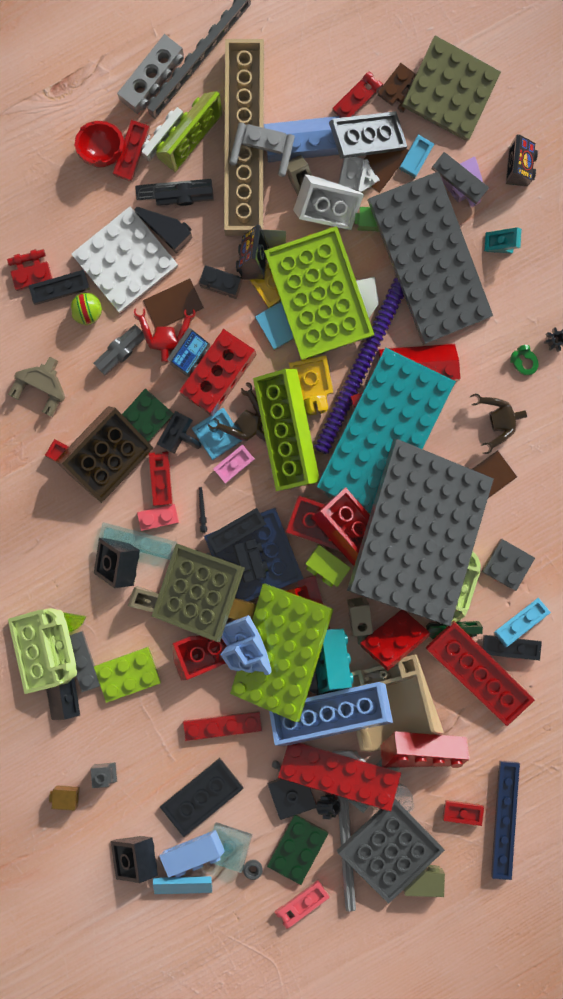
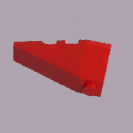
(197, 655)

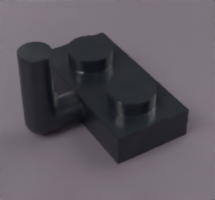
(176, 432)

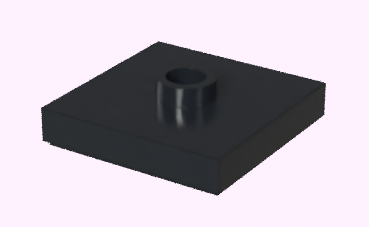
(290, 798)

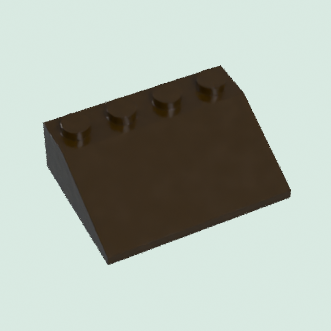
(104, 454)

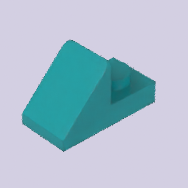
(503, 240)

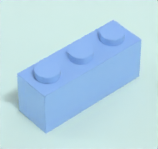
(192, 854)

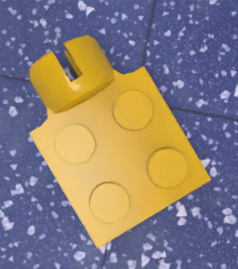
(314, 383)

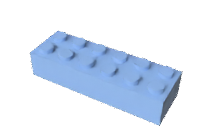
(335, 714)

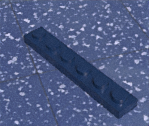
(505, 820)

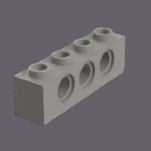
(151, 64)

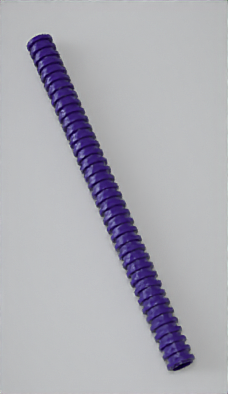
(360, 368)

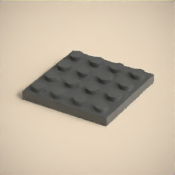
(390, 851)

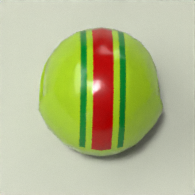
(86, 308)

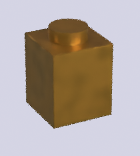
(64, 797)

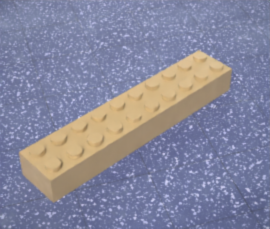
(243, 105)

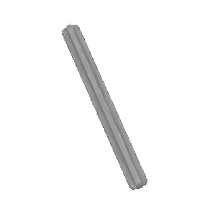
(348, 877)

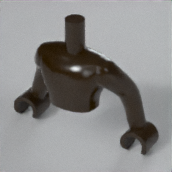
(501, 419)
(247, 423)

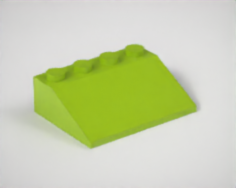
(190, 130)

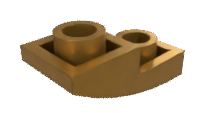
(241, 609)

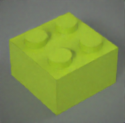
(326, 565)

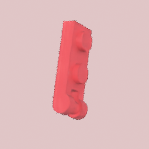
(302, 904)

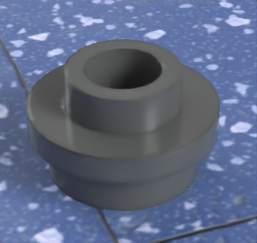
(252, 875)

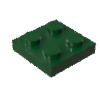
(147, 415)

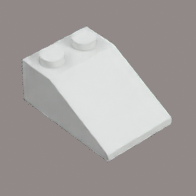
(327, 203)

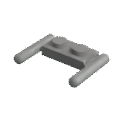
(265, 140)

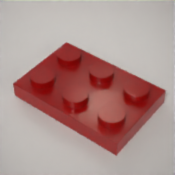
(395, 639)

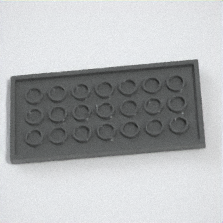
(430, 257)

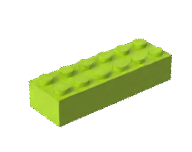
(286, 429)

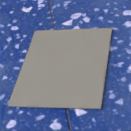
(275, 237)

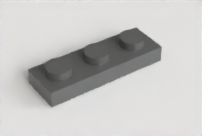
(460, 178)
(84, 663)

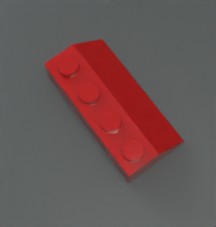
(438, 358)
(344, 523)

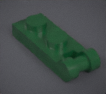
(472, 628)

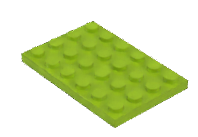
(319, 293)
(293, 640)

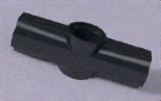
(184, 194)

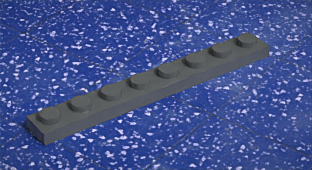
(194, 59)

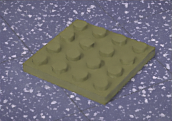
(451, 88)
(198, 592)

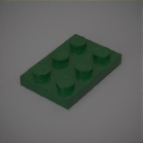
(297, 849)

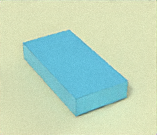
(416, 156)

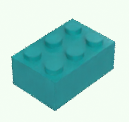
(333, 663)

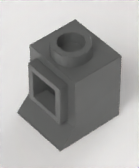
(103, 774)

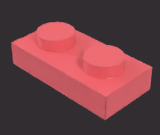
(158, 517)

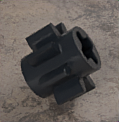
(551, 339)
(328, 806)

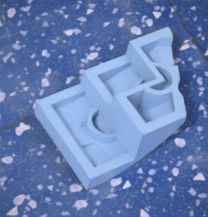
(244, 647)

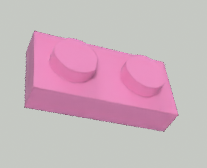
(233, 464)

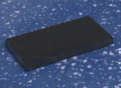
(201, 797)

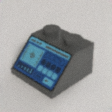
(188, 352)

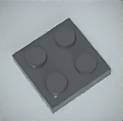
(508, 564)

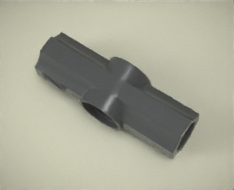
(119, 349)

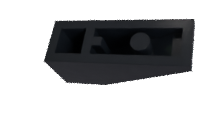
(167, 228)

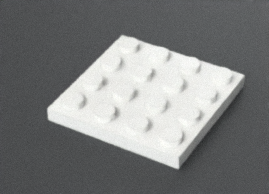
(125, 259)

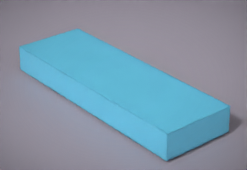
(522, 622)
(182, 885)

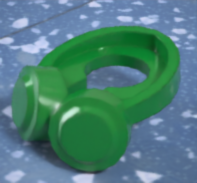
(525, 351)

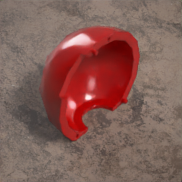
(99, 143)

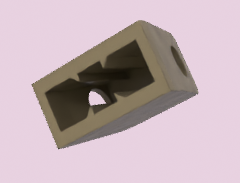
(360, 613)

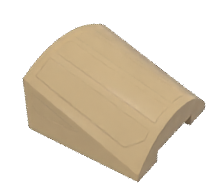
(408, 701)

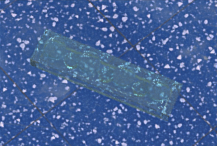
(144, 542)

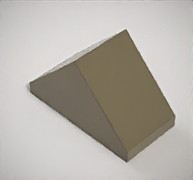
(143, 599)

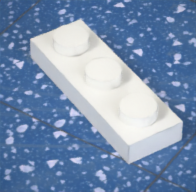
(161, 133)

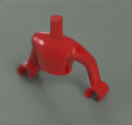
(164, 338)

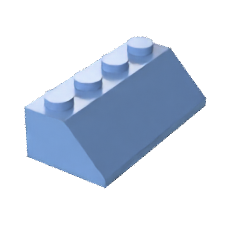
(311, 139)

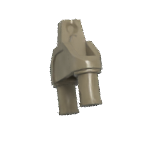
(43, 379)

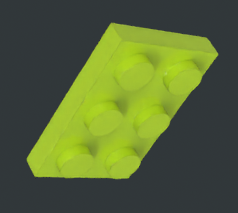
(127, 674)

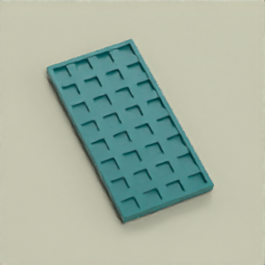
(396, 404)

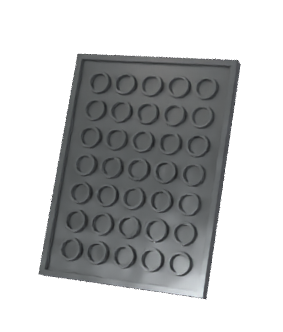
(420, 533)

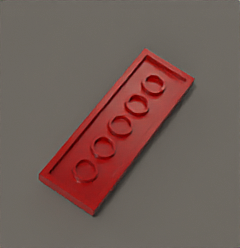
(480, 673)
(340, 775)

